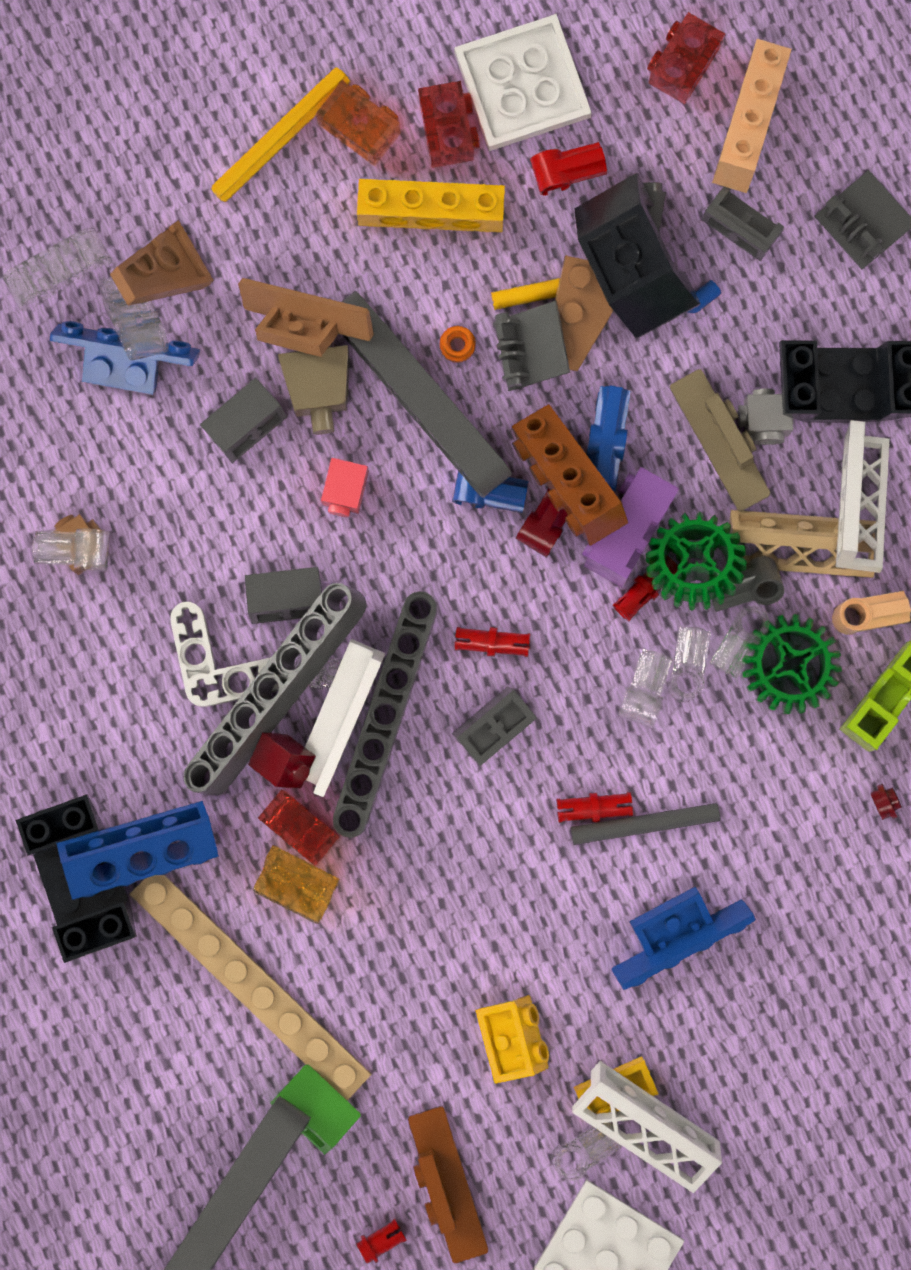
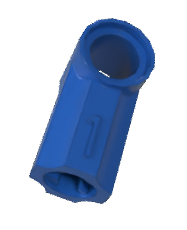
(507, 496)

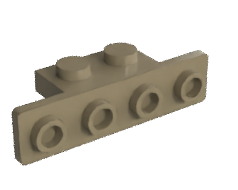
(721, 439)

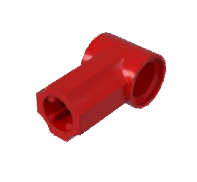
(561, 169)

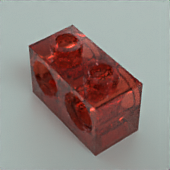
(691, 61)
(443, 125)
(299, 827)

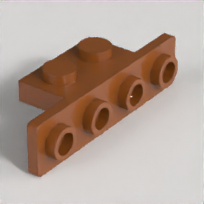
(447, 1185)

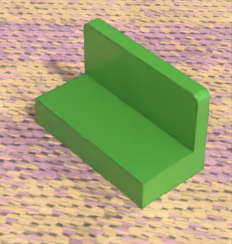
(328, 1110)

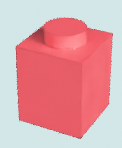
(344, 487)

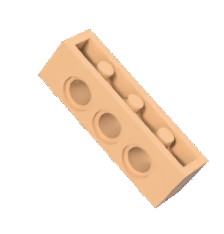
(751, 116)

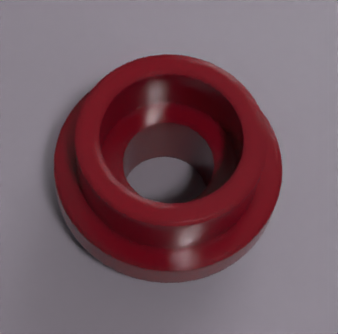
(886, 802)

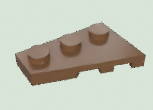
(162, 269)
(581, 309)

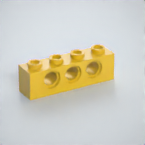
(430, 205)

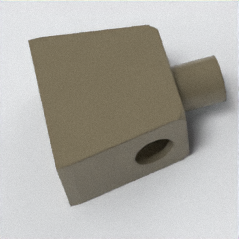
(317, 385)

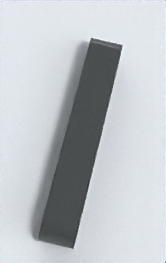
(429, 405)
(291, 685)
(382, 696)
(240, 1188)

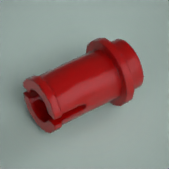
(378, 1243)

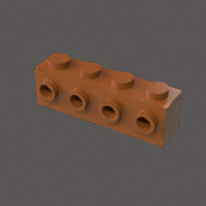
(569, 475)

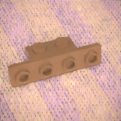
(302, 319)

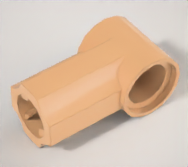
(873, 612)

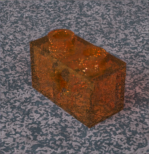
(367, 139)

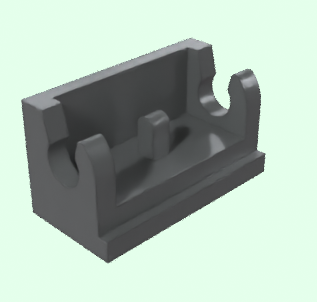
(742, 224)
(244, 420)
(281, 594)
(494, 725)

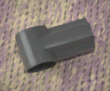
(760, 584)

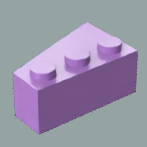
(644, 504)

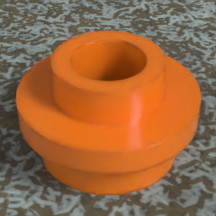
(457, 332)

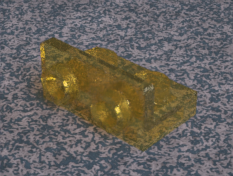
(296, 885)

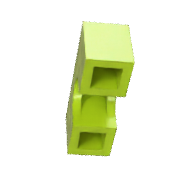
(882, 704)

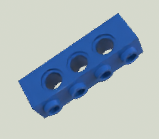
(119, 843)

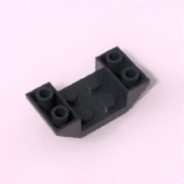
(632, 258)
(845, 382)
(85, 922)

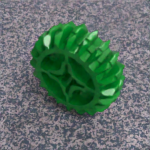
(710, 539)
(799, 679)

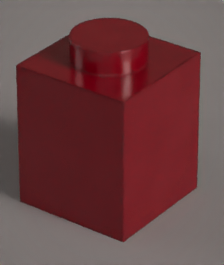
(281, 760)

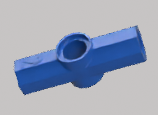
(608, 432)

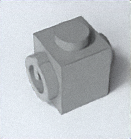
(764, 417)

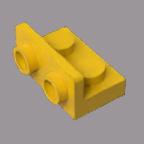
(513, 1039)

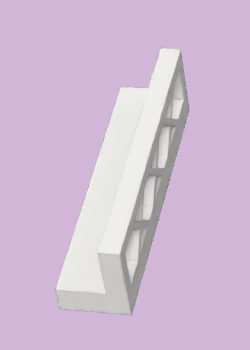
(854, 500)
(341, 711)
(654, 1116)

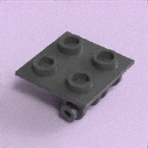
(864, 219)
(531, 346)

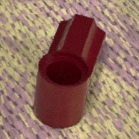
(542, 527)

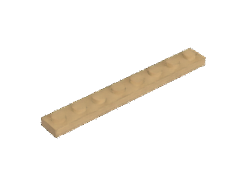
(250, 984)

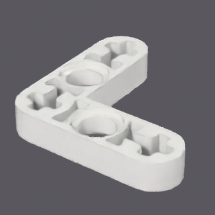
(206, 670)

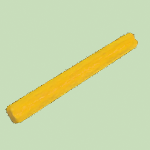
(277, 137)

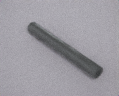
(645, 823)

